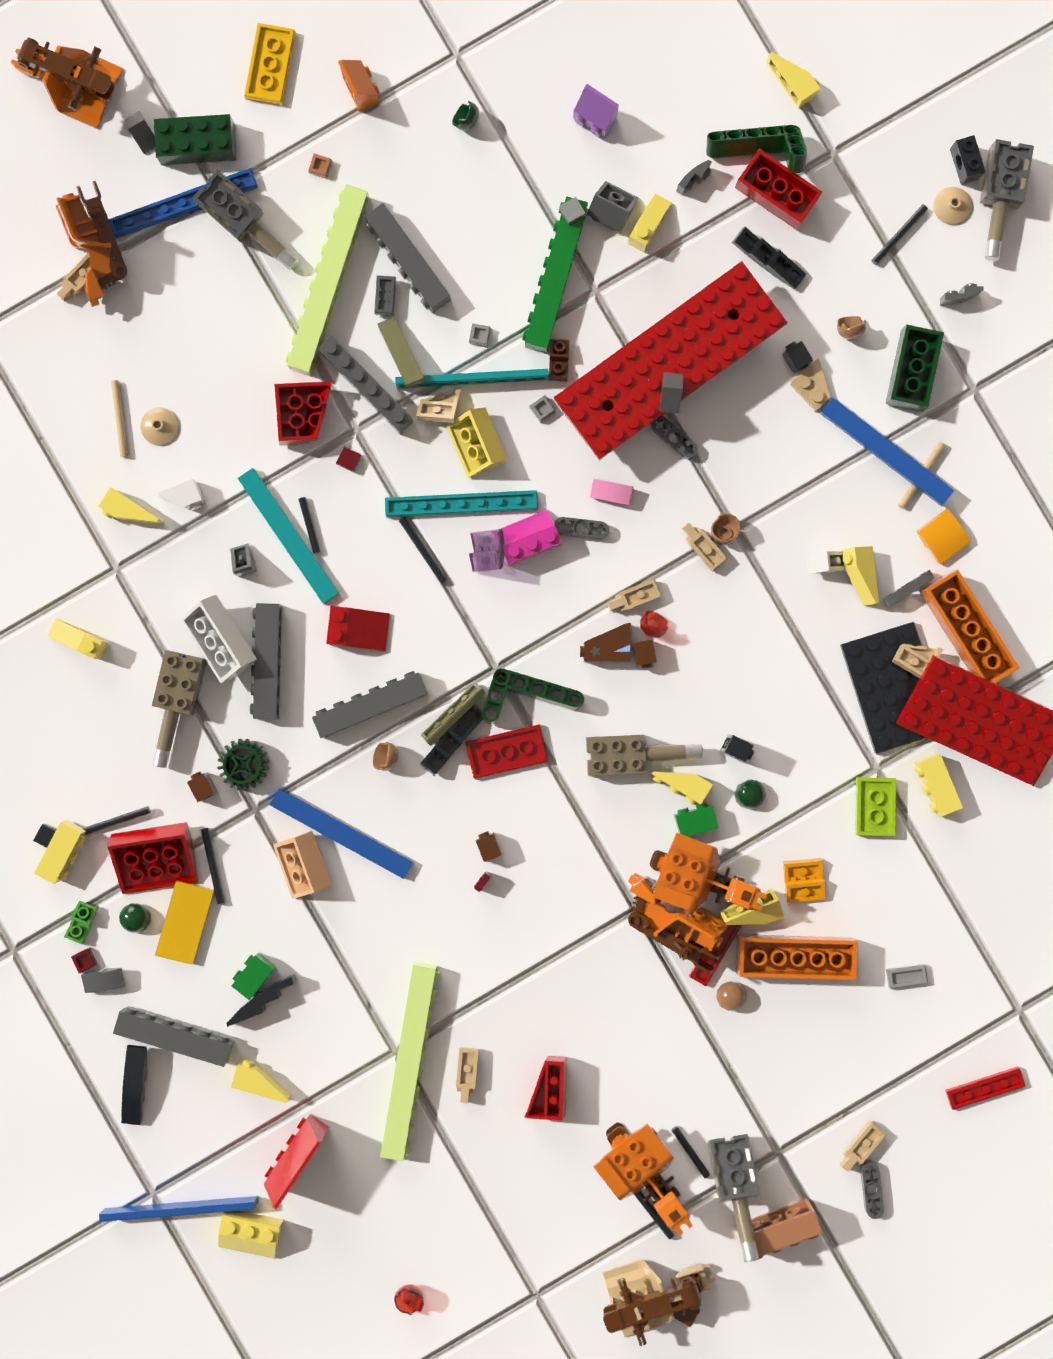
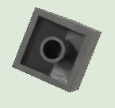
(612, 206)

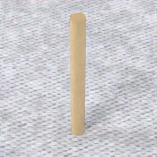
(119, 418)
(929, 463)

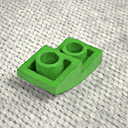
(81, 922)

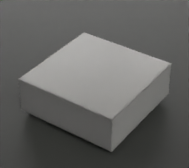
(572, 210)
(479, 334)
(542, 408)

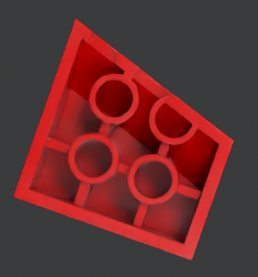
(300, 411)

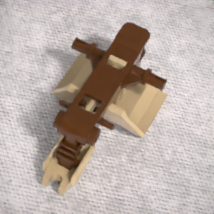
(641, 1301)

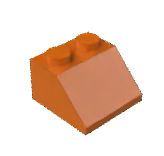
(359, 83)

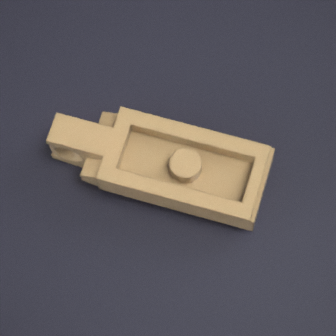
(74, 281)
(704, 547)
(636, 596)
(466, 1072)
(862, 1146)

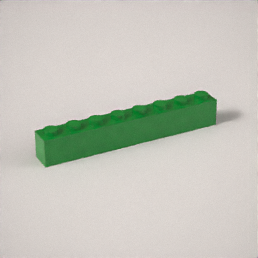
(553, 281)

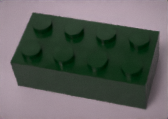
(195, 139)
(914, 368)

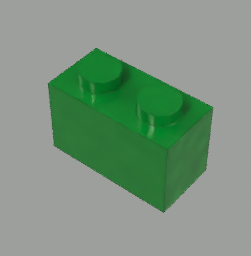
(696, 820)
(253, 976)

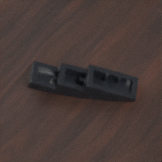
(768, 258)
(452, 740)
(257, 1004)
(134, 1084)

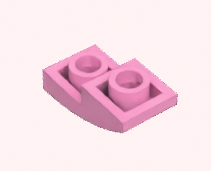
(611, 491)

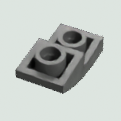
(698, 173)
(968, 292)
(103, 980)

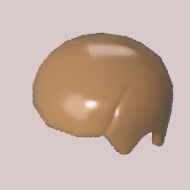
(851, 327)
(725, 528)
(385, 756)
(731, 996)

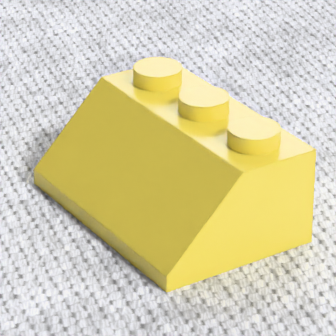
(476, 442)
(250, 1233)

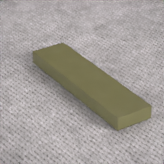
(400, 352)
(453, 713)

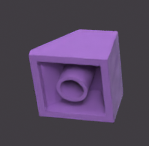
(595, 111)

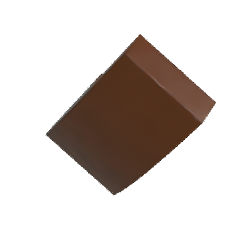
(558, 360)

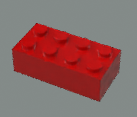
(778, 189)

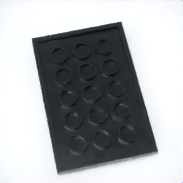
(882, 685)

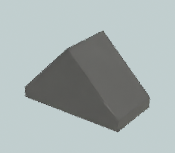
(141, 132)
(671, 392)
(242, 560)

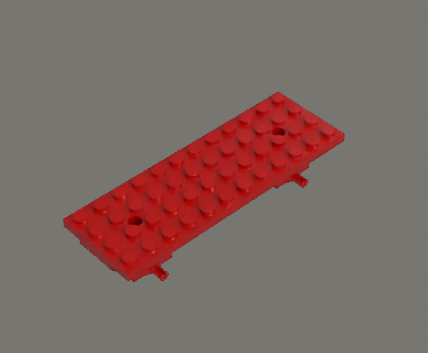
(692, 340)

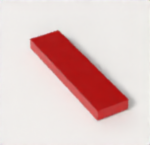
(728, 937)
(985, 1088)

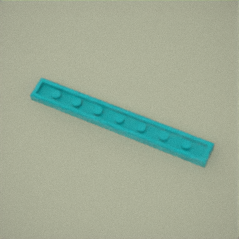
(478, 378)
(461, 503)
(288, 535)

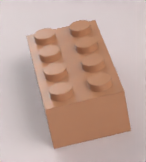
(785, 1227)

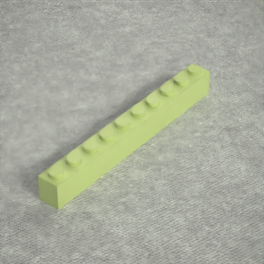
(328, 279)
(408, 1061)

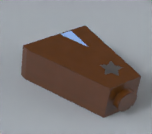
(609, 646)

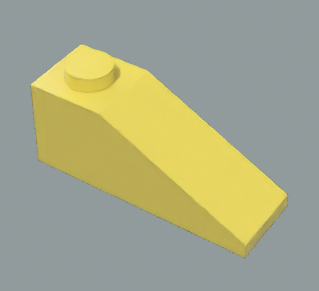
(795, 80)
(649, 223)
(119, 506)
(861, 571)
(78, 639)
(770, 912)
(255, 1080)

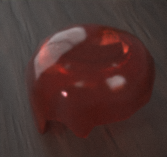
(653, 624)
(409, 1299)

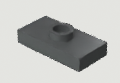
(385, 295)

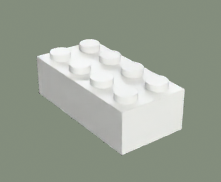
(218, 638)

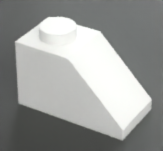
(184, 495)
(825, 562)

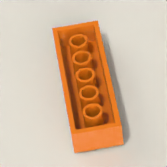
(969, 627)
(796, 957)

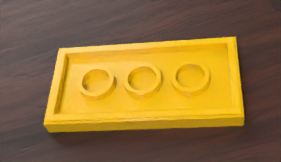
(269, 64)
(184, 922)

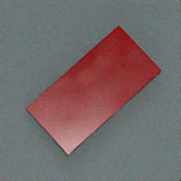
(506, 751)

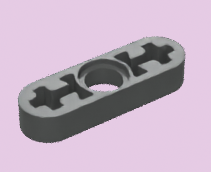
(688, 442)
(568, 520)
(908, 588)
(878, 1194)

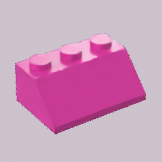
(530, 537)

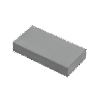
(906, 976)

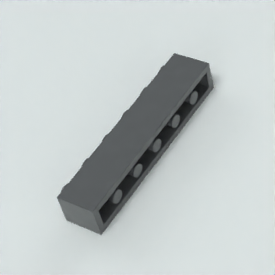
(407, 257)
(365, 385)
(268, 663)
(369, 705)
(173, 1036)

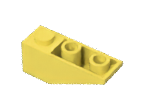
(689, 784)

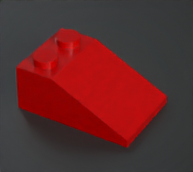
(357, 628)

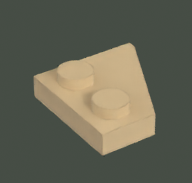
(812, 385)
(439, 408)
(915, 658)

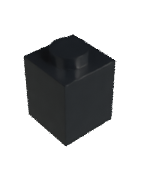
(797, 356)

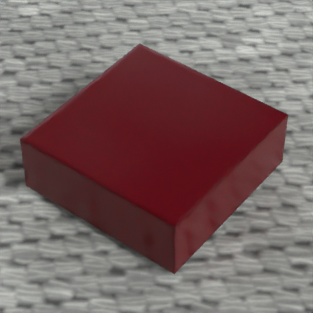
(348, 459)
(482, 881)
(84, 960)

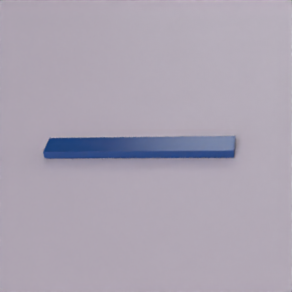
(171, 207)
(887, 451)
(341, 833)
(178, 1208)

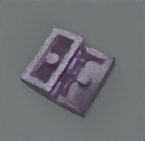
(488, 550)

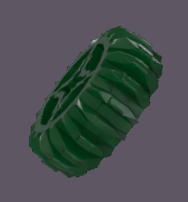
(237, 758)

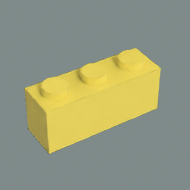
(937, 785)
(61, 852)

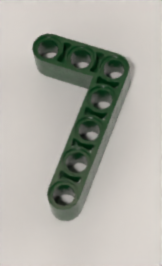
(769, 139)
(527, 690)

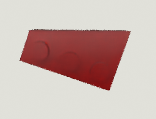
(550, 1091)

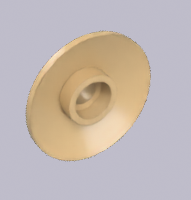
(949, 213)
(167, 430)

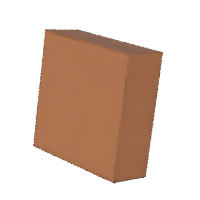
(320, 166)

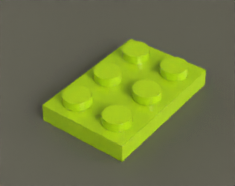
(875, 806)

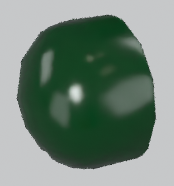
(466, 116)
(750, 794)
(134, 918)

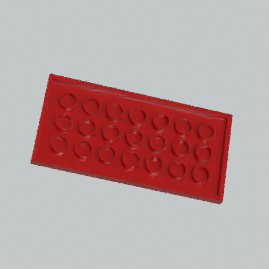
(980, 720)

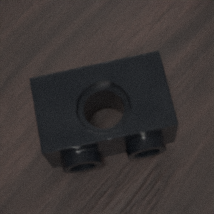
(967, 159)
(737, 748)

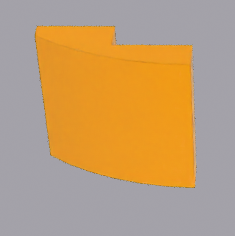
(943, 536)
(804, 880)

